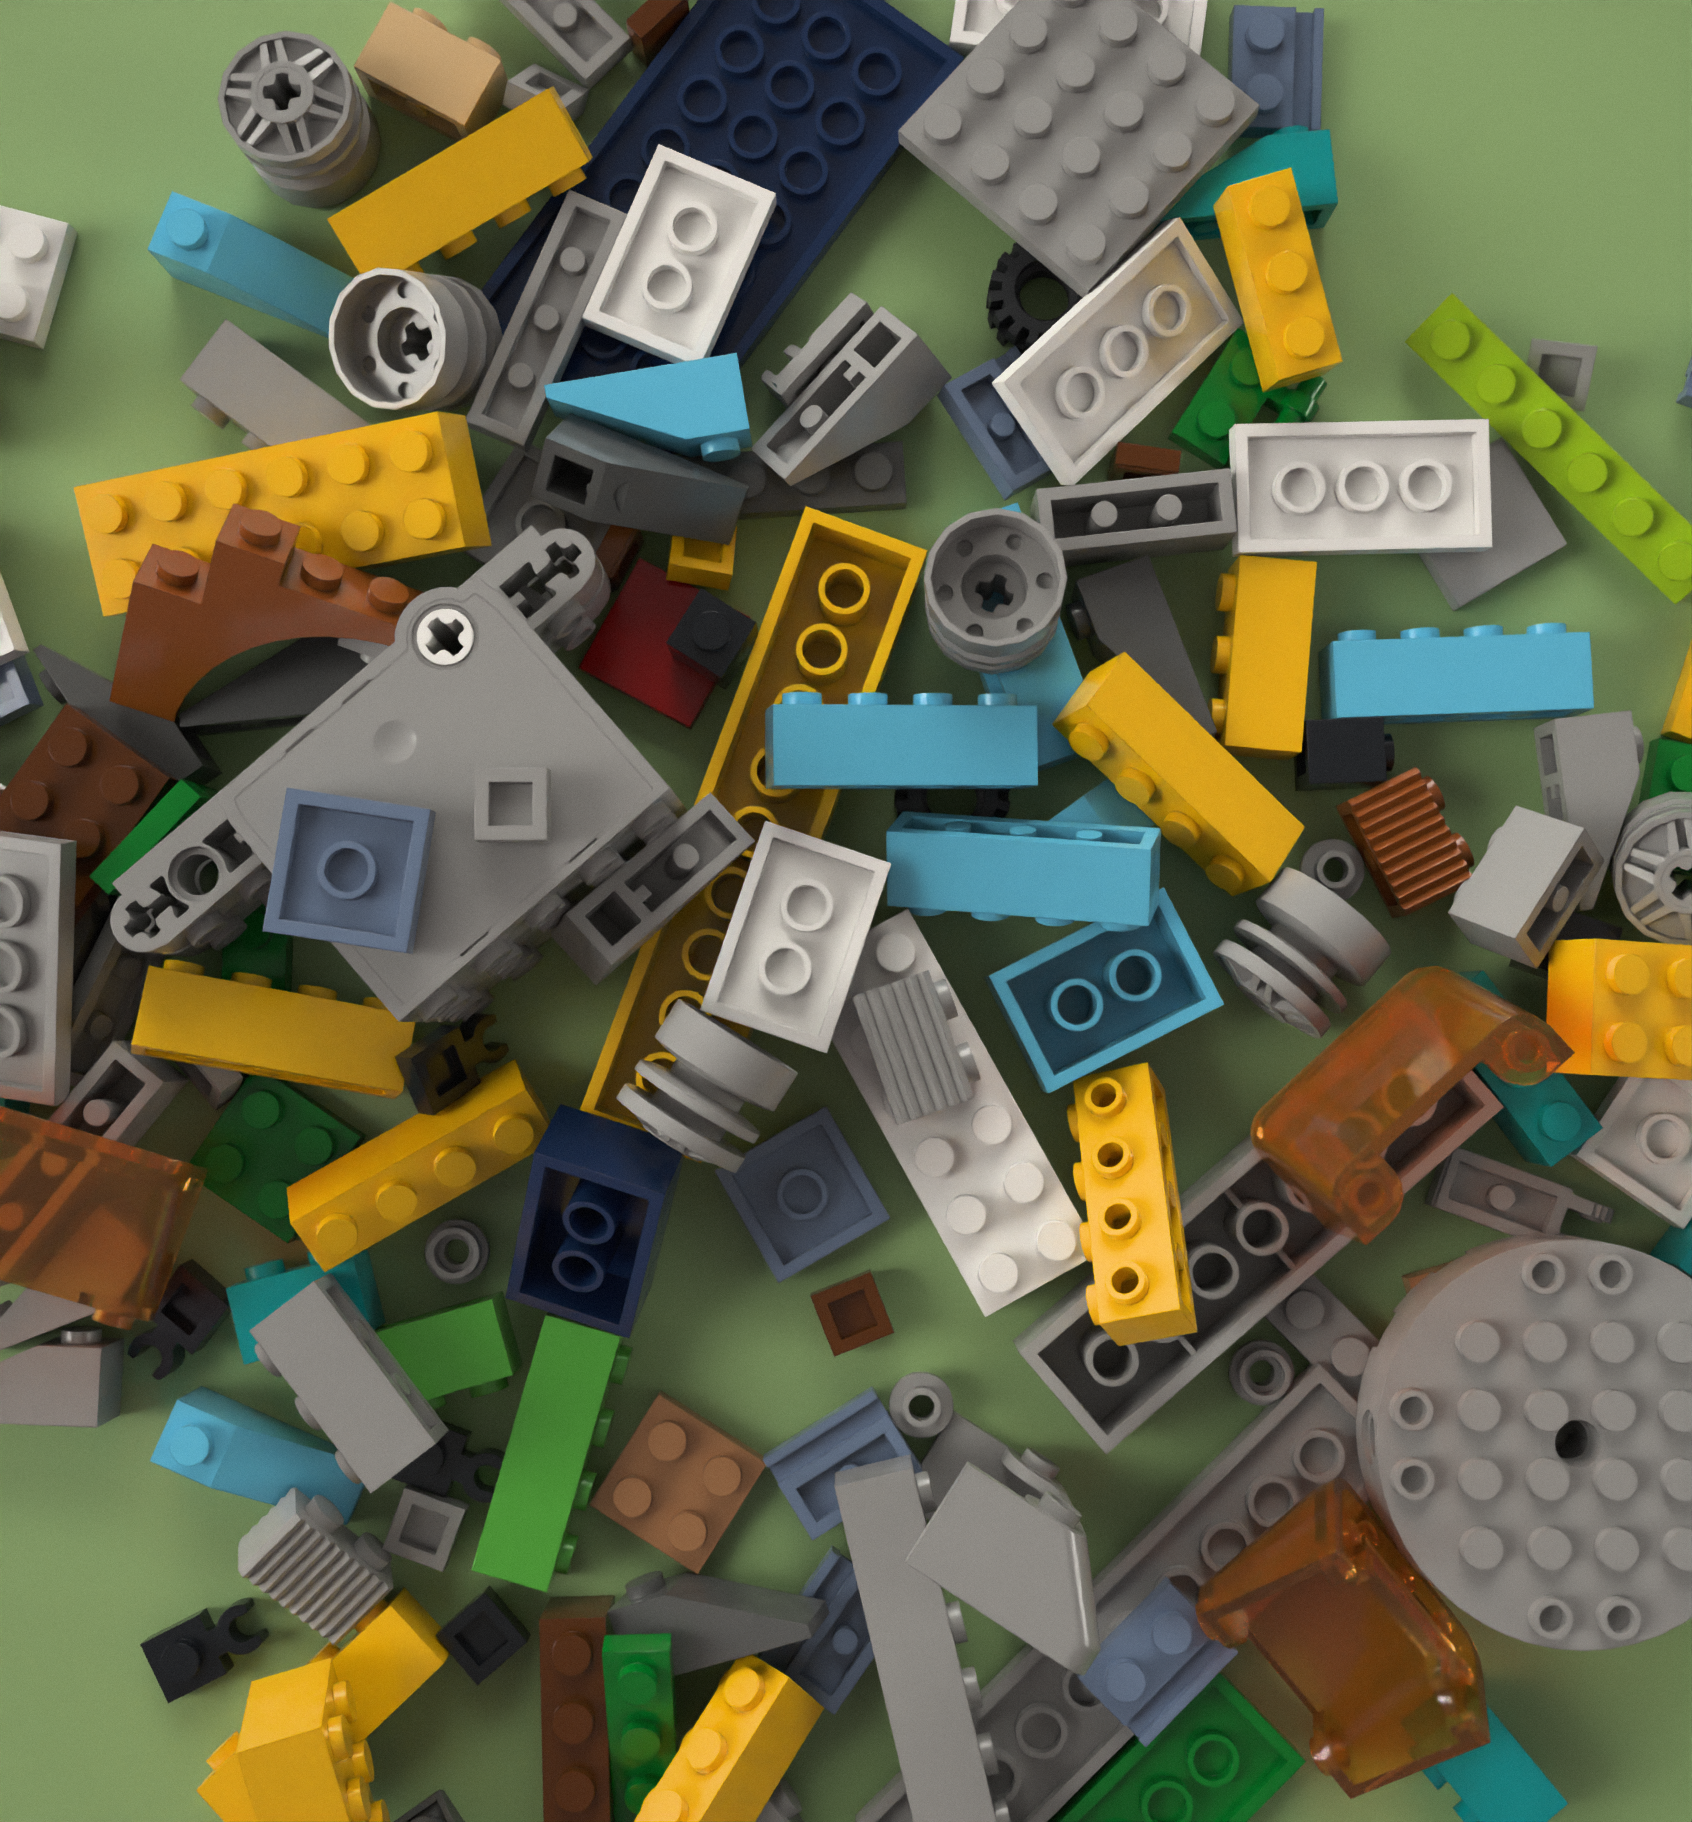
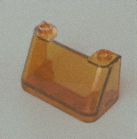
(1379, 1079)
(91, 1217)
(1354, 1640)

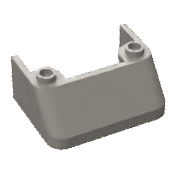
(1009, 1542)

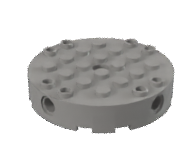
(1464, 1422)

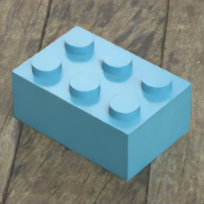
(1102, 995)

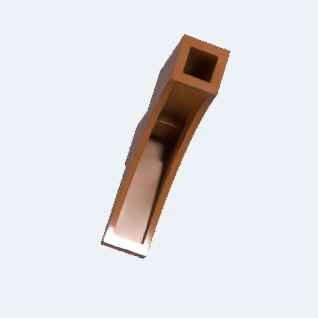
(254, 592)

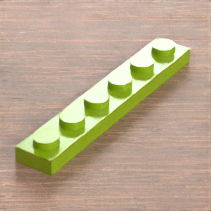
(1558, 444)

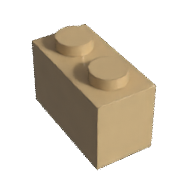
(432, 73)

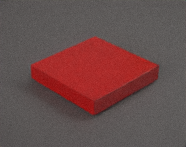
(633, 649)

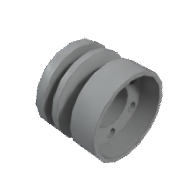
(300, 119)
(413, 339)
(987, 555)
(1648, 848)
(1308, 944)
(706, 1087)

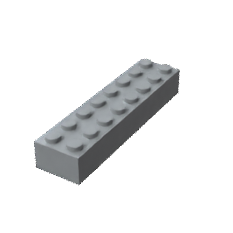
(1245, 1255)

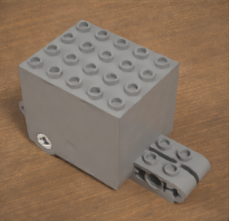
(452, 694)

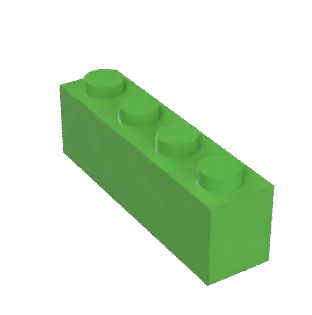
(549, 1453)

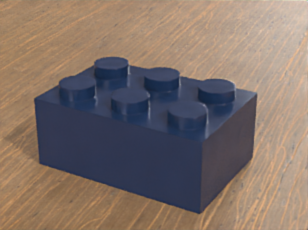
(593, 1220)

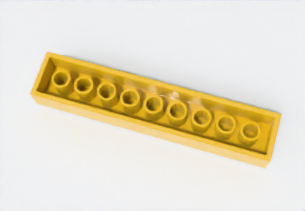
(823, 634)

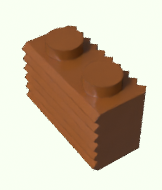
(1407, 842)

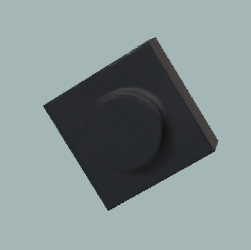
(483, 1635)

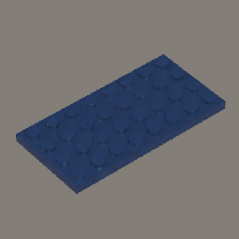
(778, 97)

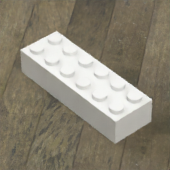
(973, 1160)

